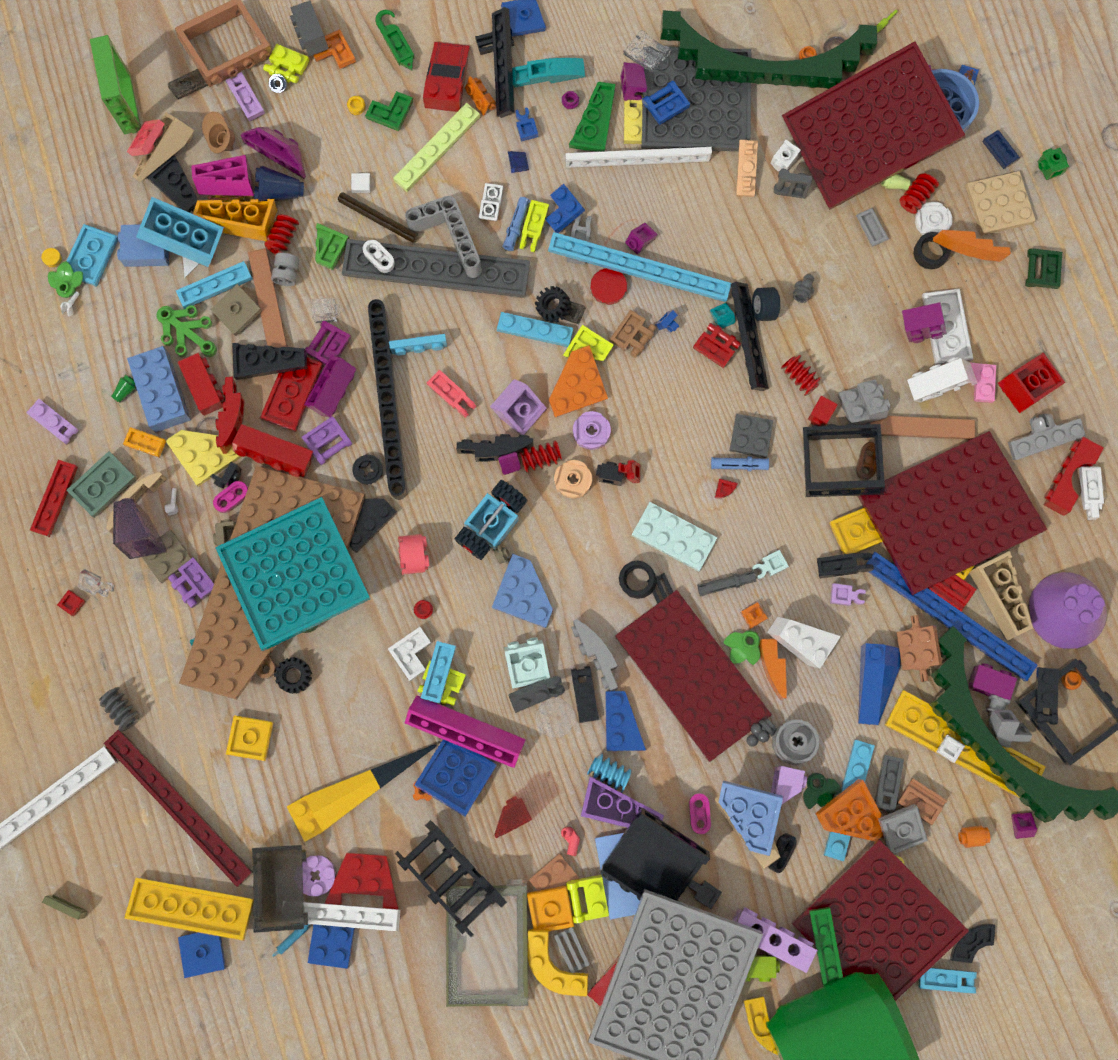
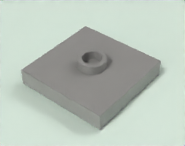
(903, 829)

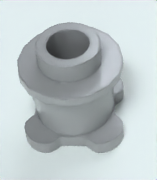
(997, 703)

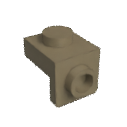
(221, 528)

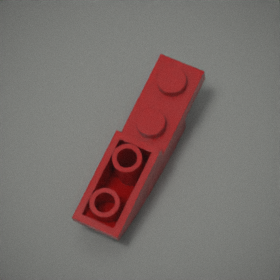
(231, 417)

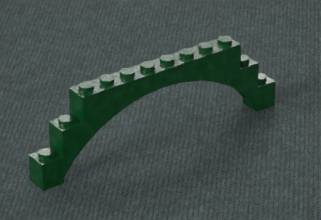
(723, 65)
(959, 712)

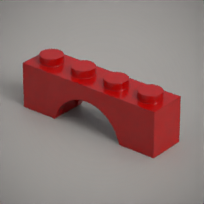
(1062, 495)

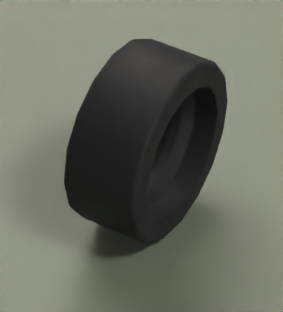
(925, 262)
(637, 565)

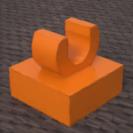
(754, 615)

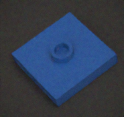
(524, 17)
(201, 954)

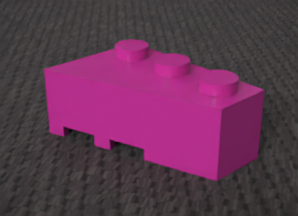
(224, 177)

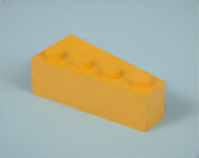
(243, 219)

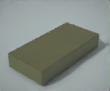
(65, 906)

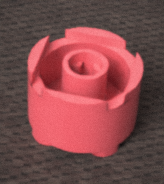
(412, 554)

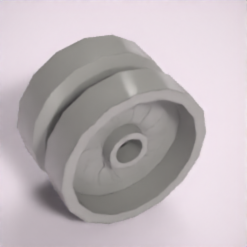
(807, 742)

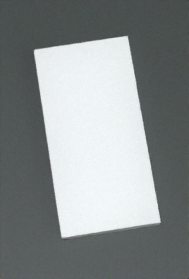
(956, 341)

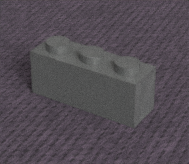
(308, 28)

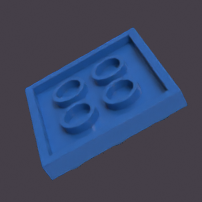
(455, 776)

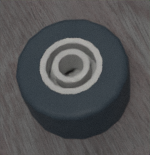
(766, 304)

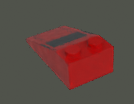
(446, 77)

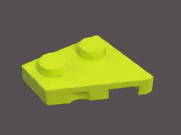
(585, 337)

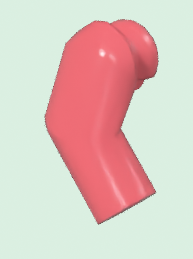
(572, 838)

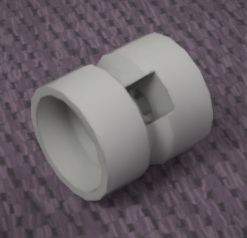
(285, 269)

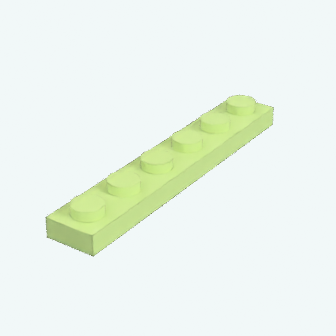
(436, 147)

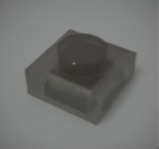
(576, 313)

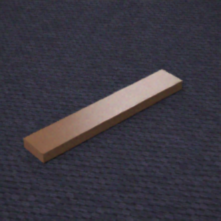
(267, 298)
(927, 427)

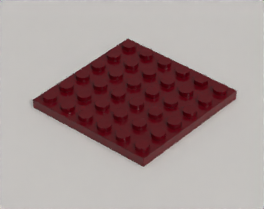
(885, 920)

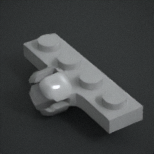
(1045, 435)

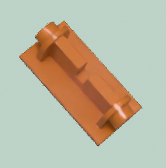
(482, 101)

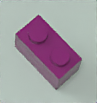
(992, 682)

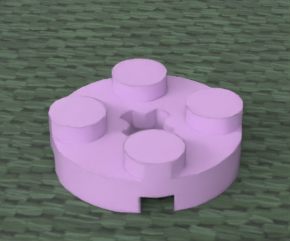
(584, 438)
(327, 875)

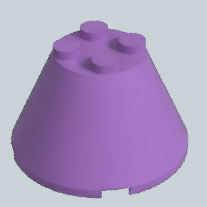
(1067, 610)

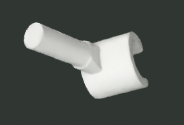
(67, 306)
(172, 508)

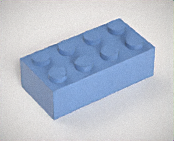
(159, 389)

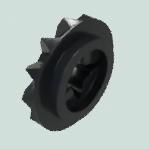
(363, 462)

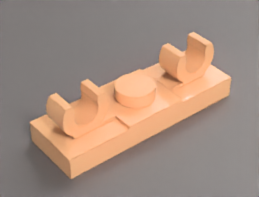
(746, 168)

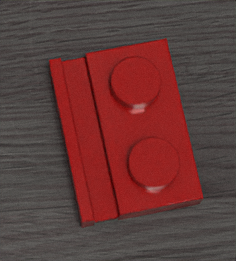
(954, 591)

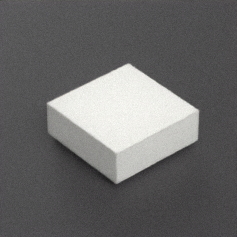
(360, 182)
(950, 748)

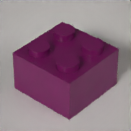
(924, 322)

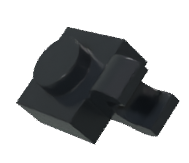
(705, 893)

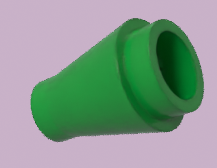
(124, 387)

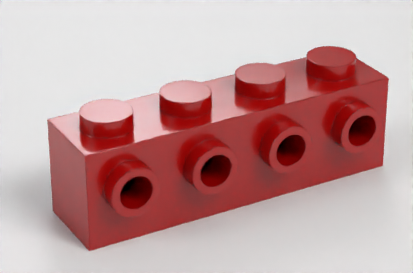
(272, 451)

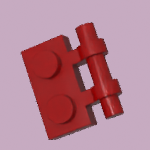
(714, 349)

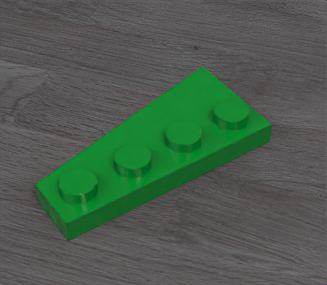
(593, 128)

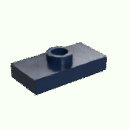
(1001, 149)

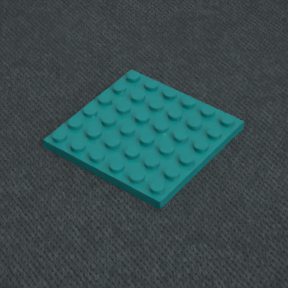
(292, 574)

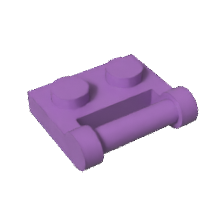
(322, 436)

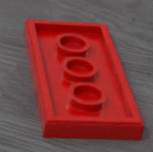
(289, 394)

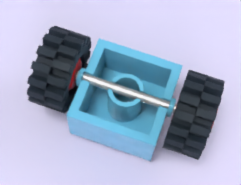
(491, 520)

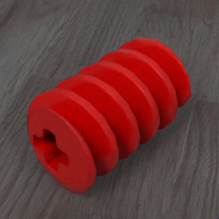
(918, 192)
(280, 233)
(801, 374)
(541, 456)

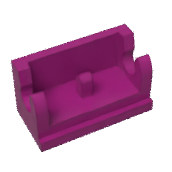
(632, 81)

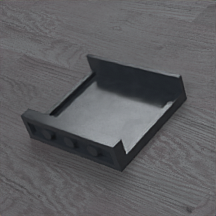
(654, 858)

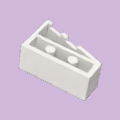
(941, 379)
(804, 641)

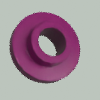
(570, 95)

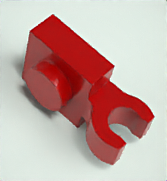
(631, 470)

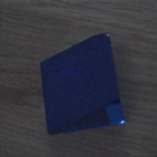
(517, 161)

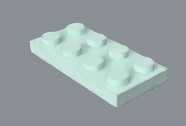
(674, 536)

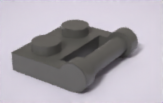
(798, 185)

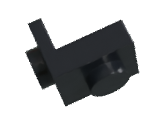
(231, 475)

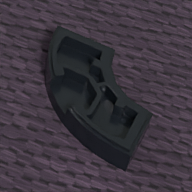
(975, 939)

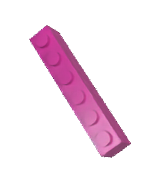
(465, 731)

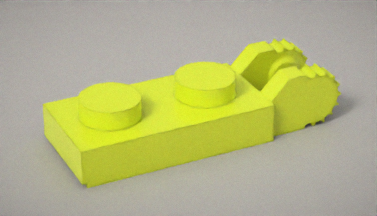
(534, 223)

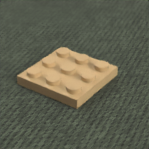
(1000, 203)

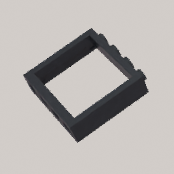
(844, 488)
(1068, 758)

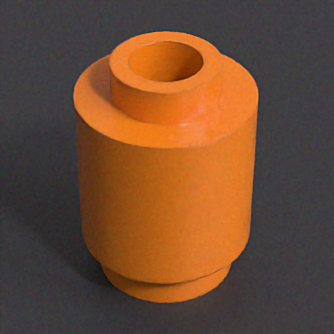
(974, 836)

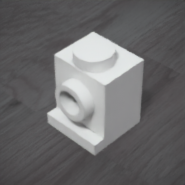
(785, 156)

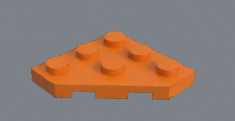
(578, 384)
(852, 813)

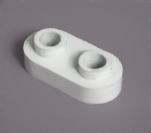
(379, 257)

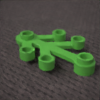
(183, 329)

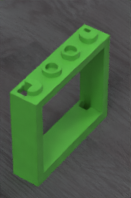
(115, 83)

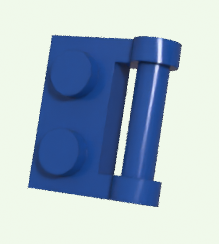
(669, 106)

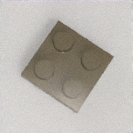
(168, 563)

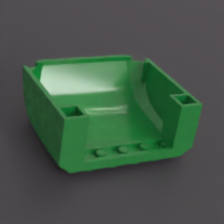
(843, 1022)

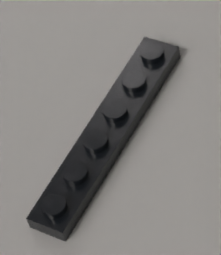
(503, 62)
(749, 336)

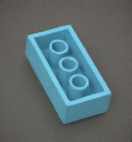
(179, 232)

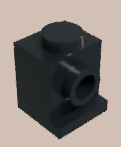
(609, 473)

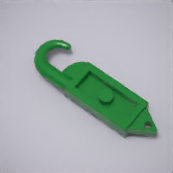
(395, 41)

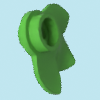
(65, 277)
(741, 649)

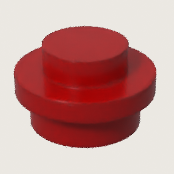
(423, 609)

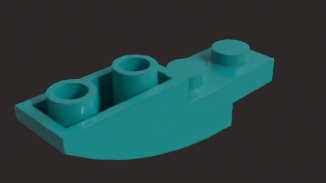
(550, 70)

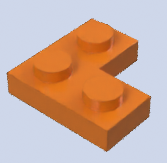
(338, 48)

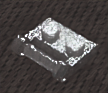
(645, 55)

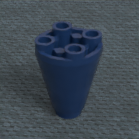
(276, 185)

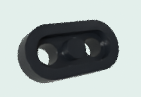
(786, 845)

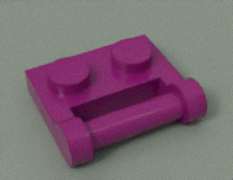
(332, 346)

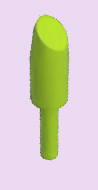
(884, 21)

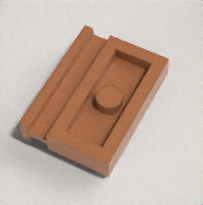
(926, 800)

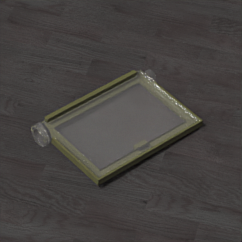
(494, 961)

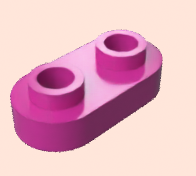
(230, 495)
(701, 813)

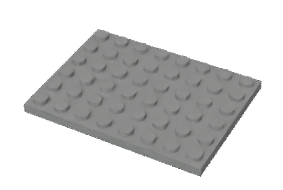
(674, 982)

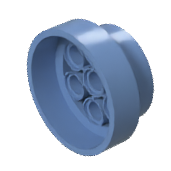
(959, 94)

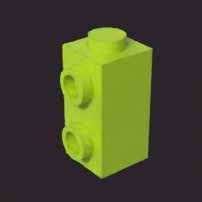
(764, 968)

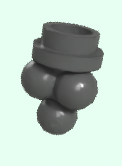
(804, 289)
(761, 731)

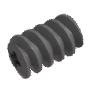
(118, 709)

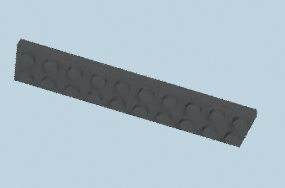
(439, 269)

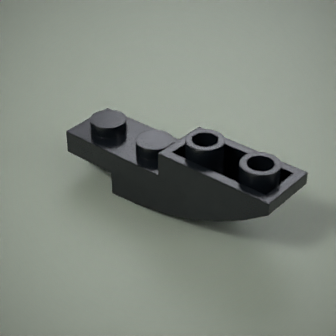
(488, 451)

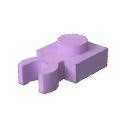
(844, 595)

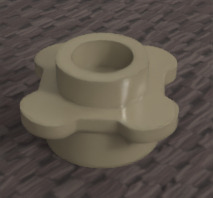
(502, 554)

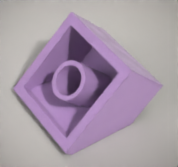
(518, 406)
(788, 782)

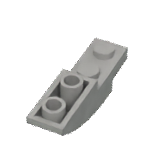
(592, 646)

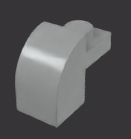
(1008, 728)

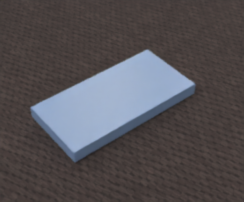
(618, 901)

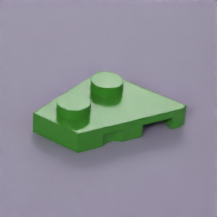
(329, 246)

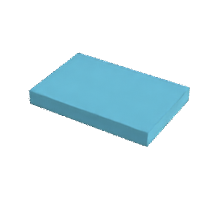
(92, 253)

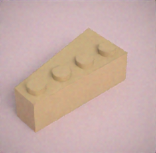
(1003, 595)

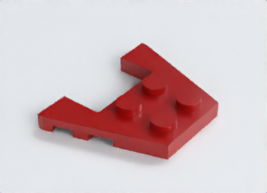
(366, 876)

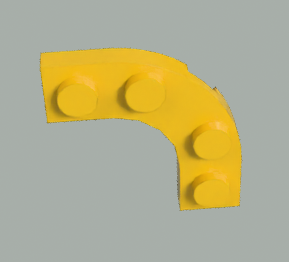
(547, 973)
(757, 1018)

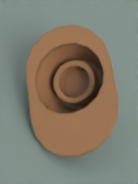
(217, 133)

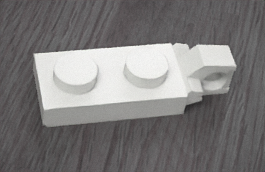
(1091, 491)

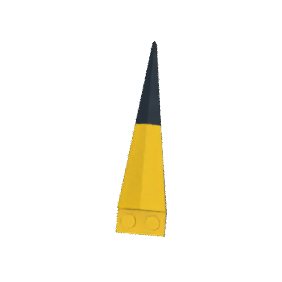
(325, 807)

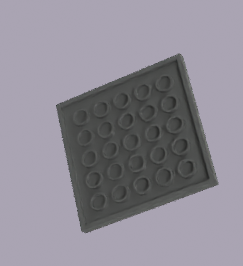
(717, 110)

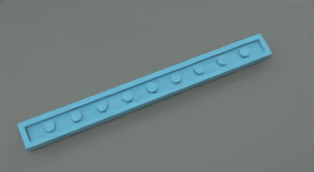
(639, 267)

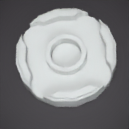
(933, 218)

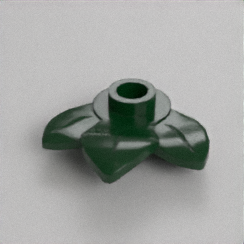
(821, 794)

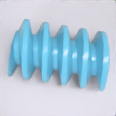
(609, 772)

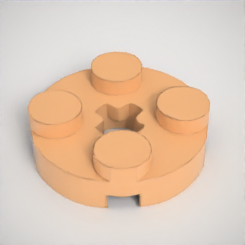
(566, 470)

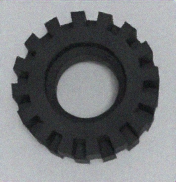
(546, 298)
(282, 670)

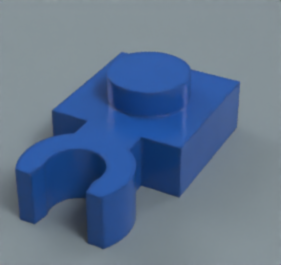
(526, 127)

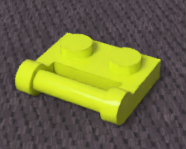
(594, 897)

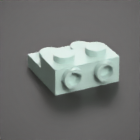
(526, 662)

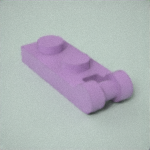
(245, 97)
(52, 421)

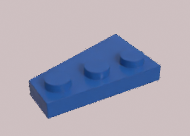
(621, 726)

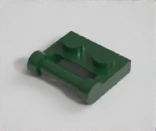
(1050, 268)

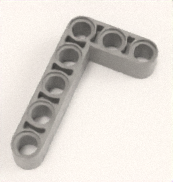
(447, 211)

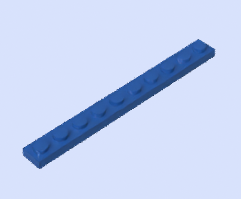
(951, 616)

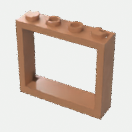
(211, 20)

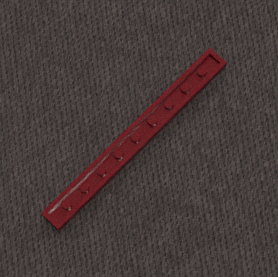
(178, 808)

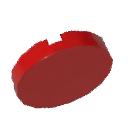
(608, 286)

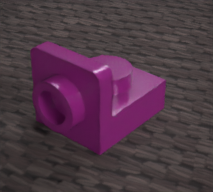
(640, 237)

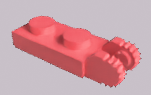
(450, 392)

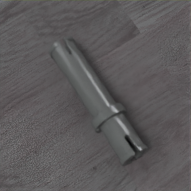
(733, 581)

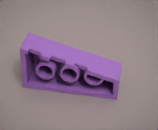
(611, 806)

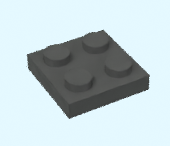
(751, 435)

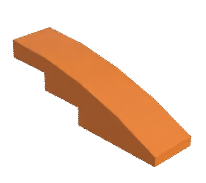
(967, 244)

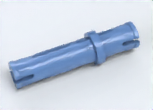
(513, 230)
(740, 463)

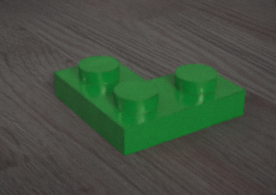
(392, 115)

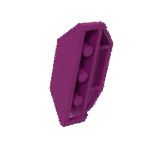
(276, 147)

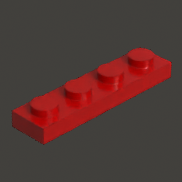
(53, 498)

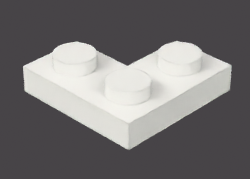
(405, 651)

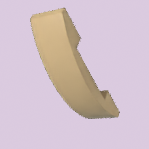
(152, 482)

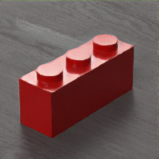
(201, 384)

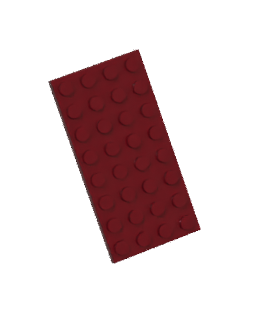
(693, 675)

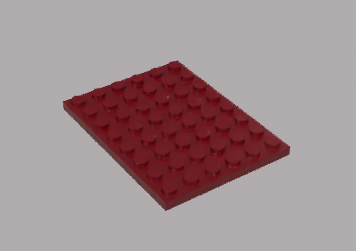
(873, 125)
(952, 513)

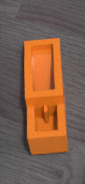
(774, 668)

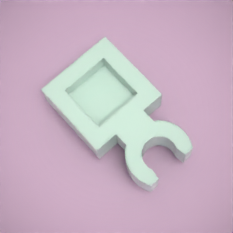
(773, 564)

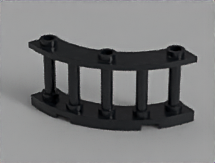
(463, 869)

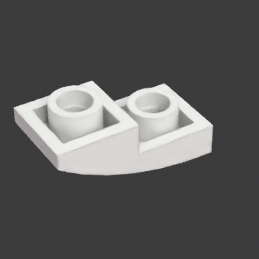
(491, 202)

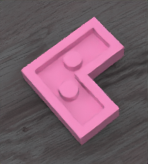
(986, 378)

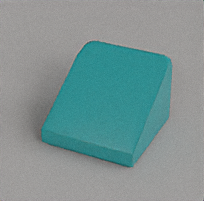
(723, 315)

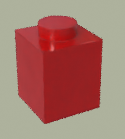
(822, 412)

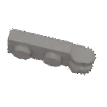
(581, 233)

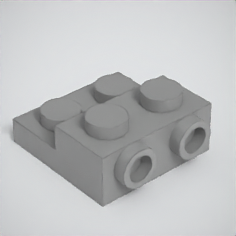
(864, 403)

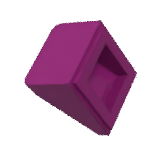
(509, 463)
(1024, 825)

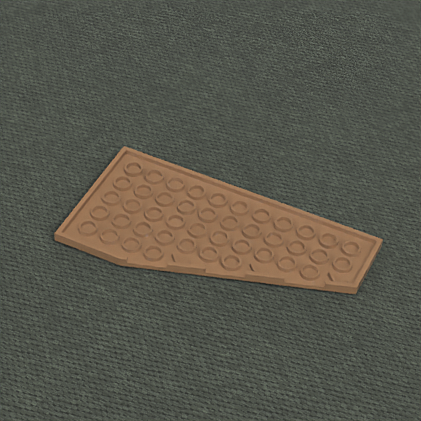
(225, 647)

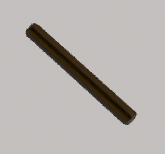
(377, 217)

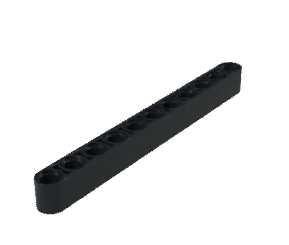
(390, 407)

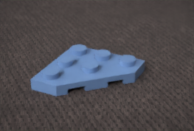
(523, 594)
(752, 814)

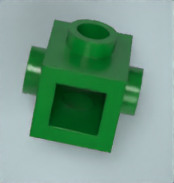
(1053, 163)

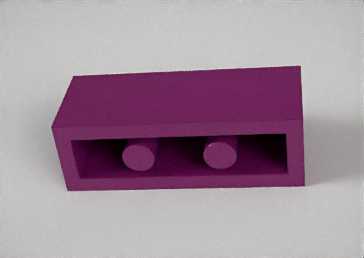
(330, 386)

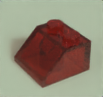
(512, 816)

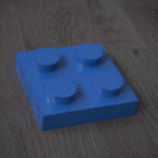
(331, 946)

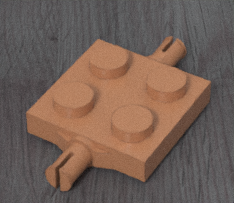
(919, 648)

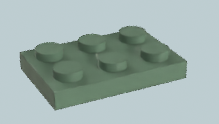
(101, 484)

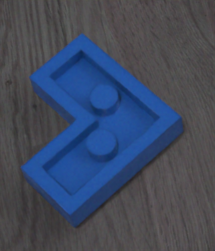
(568, 209)

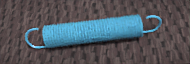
(290, 940)

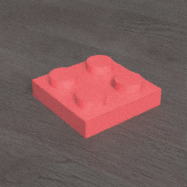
(145, 138)

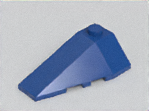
(877, 676)

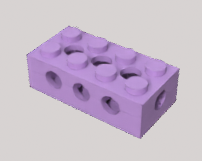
(799, 957)

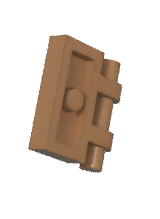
(628, 330)

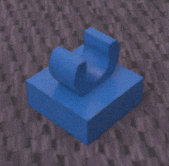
(667, 321)

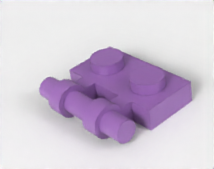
(196, 577)

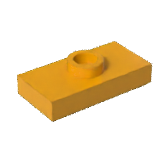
(144, 442)

